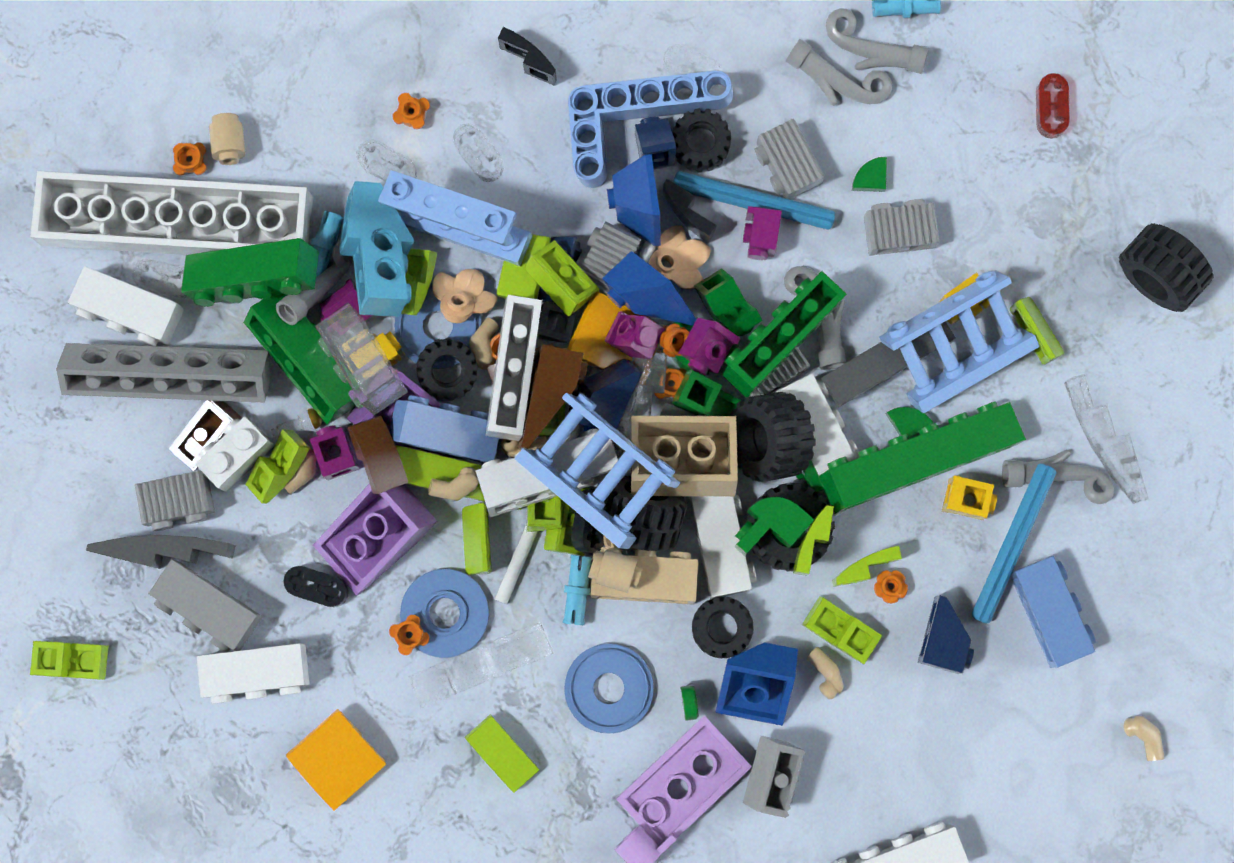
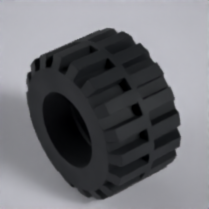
(1166, 267)
(773, 436)
(656, 524)
(780, 556)

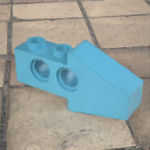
(364, 231)

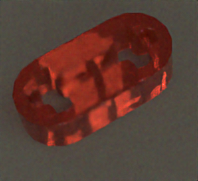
(1060, 106)

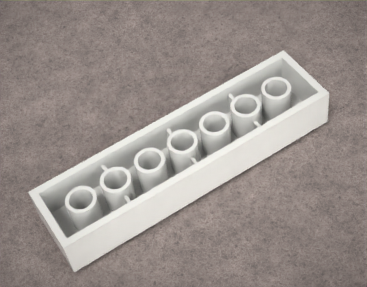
(164, 213)

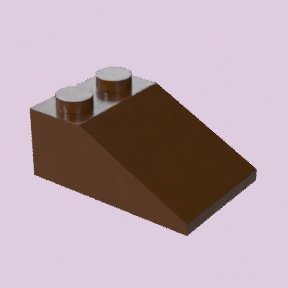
(554, 374)

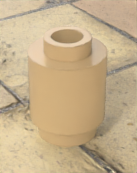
(226, 138)
(615, 570)

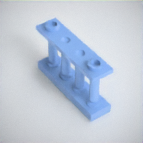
(456, 217)
(985, 358)
(566, 482)

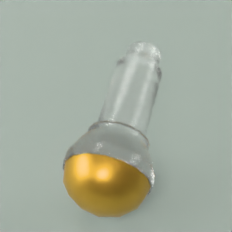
(307, 420)

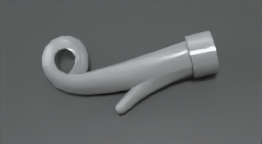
(879, 53)
(831, 79)
(295, 307)
(831, 352)
(1017, 473)

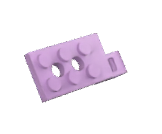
(664, 817)

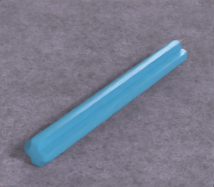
(746, 197)
(1013, 543)

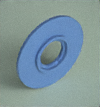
(413, 339)
(468, 597)
(580, 688)

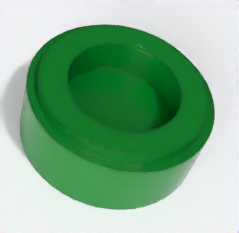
(689, 702)

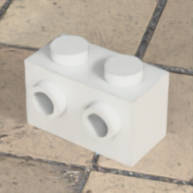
(233, 453)

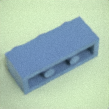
(442, 429)
(1053, 612)

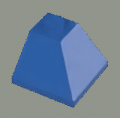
(637, 199)
(646, 291)
(759, 683)

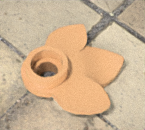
(683, 256)
(462, 295)

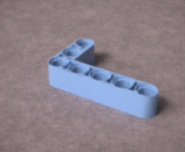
(635, 108)

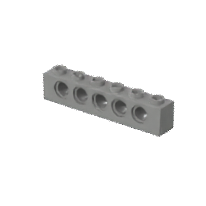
(164, 372)

